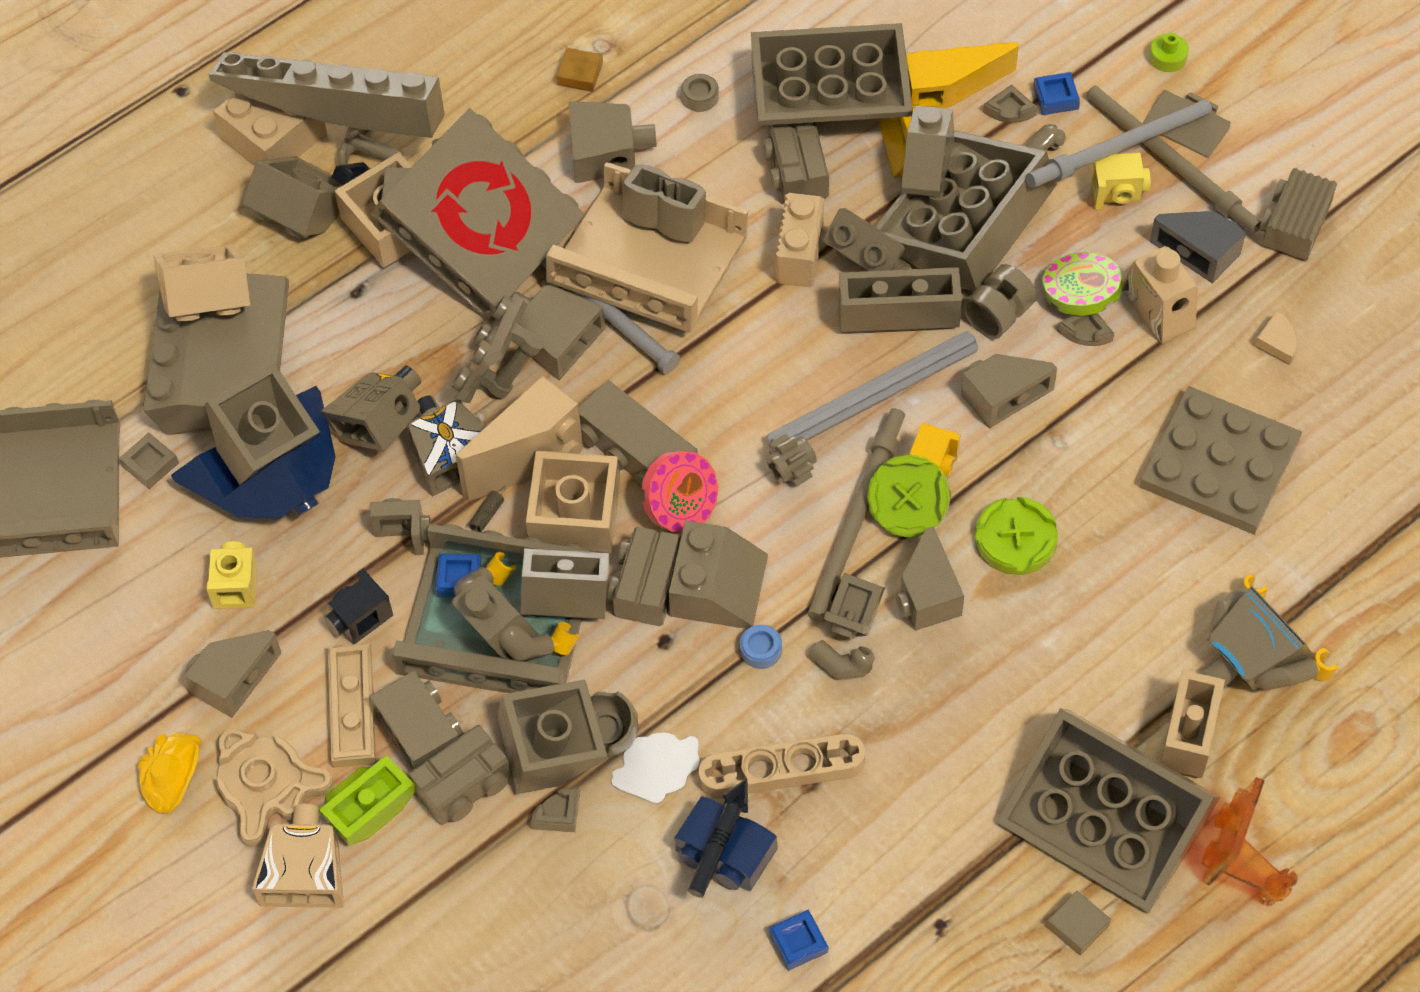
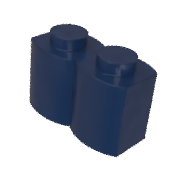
(745, 854)

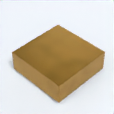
(579, 69)

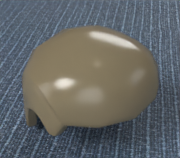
(616, 721)

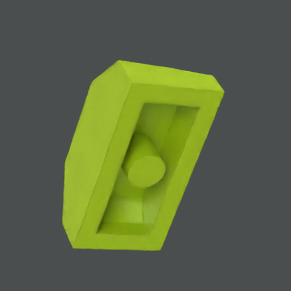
(367, 800)

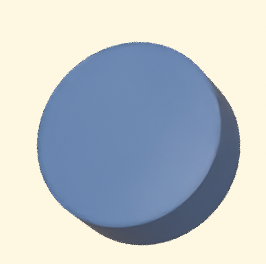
(760, 646)

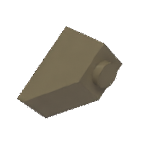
(928, 150)
(1006, 385)
(929, 585)
(231, 669)

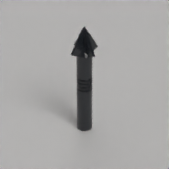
(735, 802)

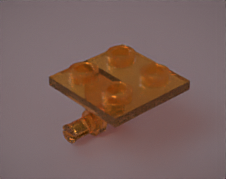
(1237, 857)

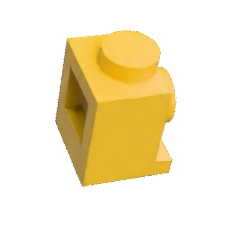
(938, 446)

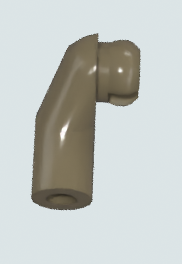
(1047, 137)
(843, 666)

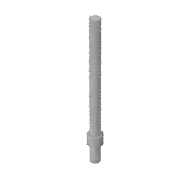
(1064, 165)

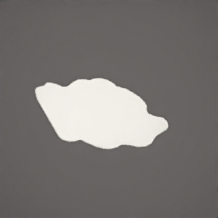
(657, 766)

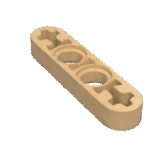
(780, 758)

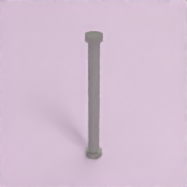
(666, 359)

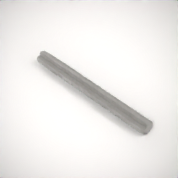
(879, 389)

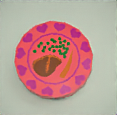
(679, 489)

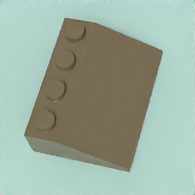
(830, 74)
(978, 211)
(212, 354)
(1107, 809)

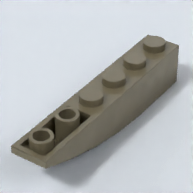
(337, 93)

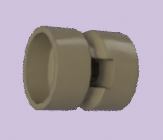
(999, 301)

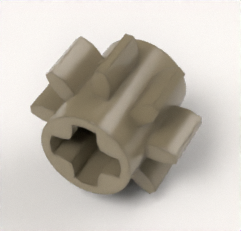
(791, 460)

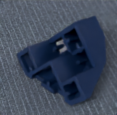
(279, 488)

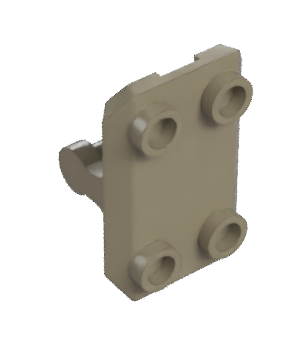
(491, 348)

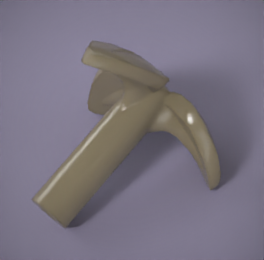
(356, 140)

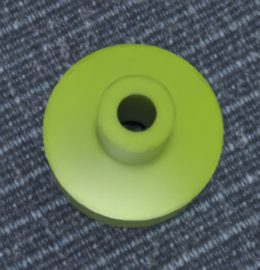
(1168, 52)

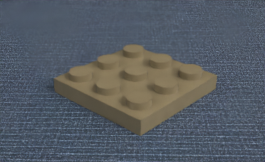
(1221, 460)

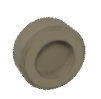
(699, 92)

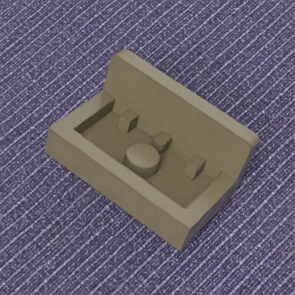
(864, 243)

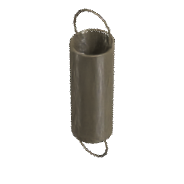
(486, 511)

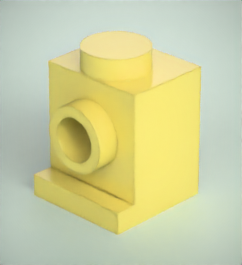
(1119, 179)
(232, 576)

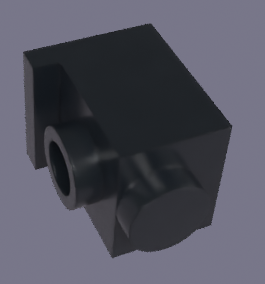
(358, 609)

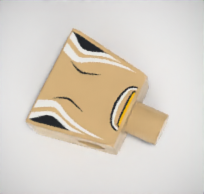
(1162, 293)
(300, 864)

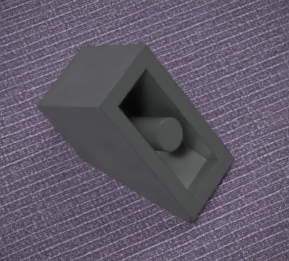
(1202, 240)

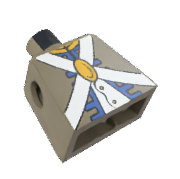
(438, 438)

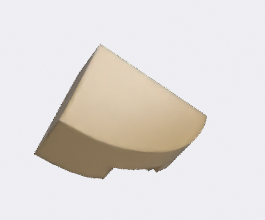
(1278, 338)

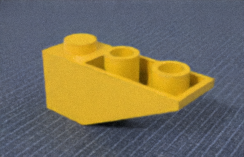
(954, 74)

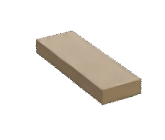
(351, 706)

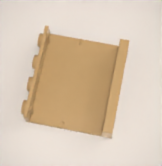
(642, 266)

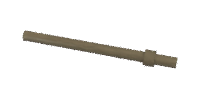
(1225, 202)
(883, 449)

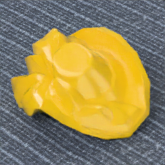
(168, 770)

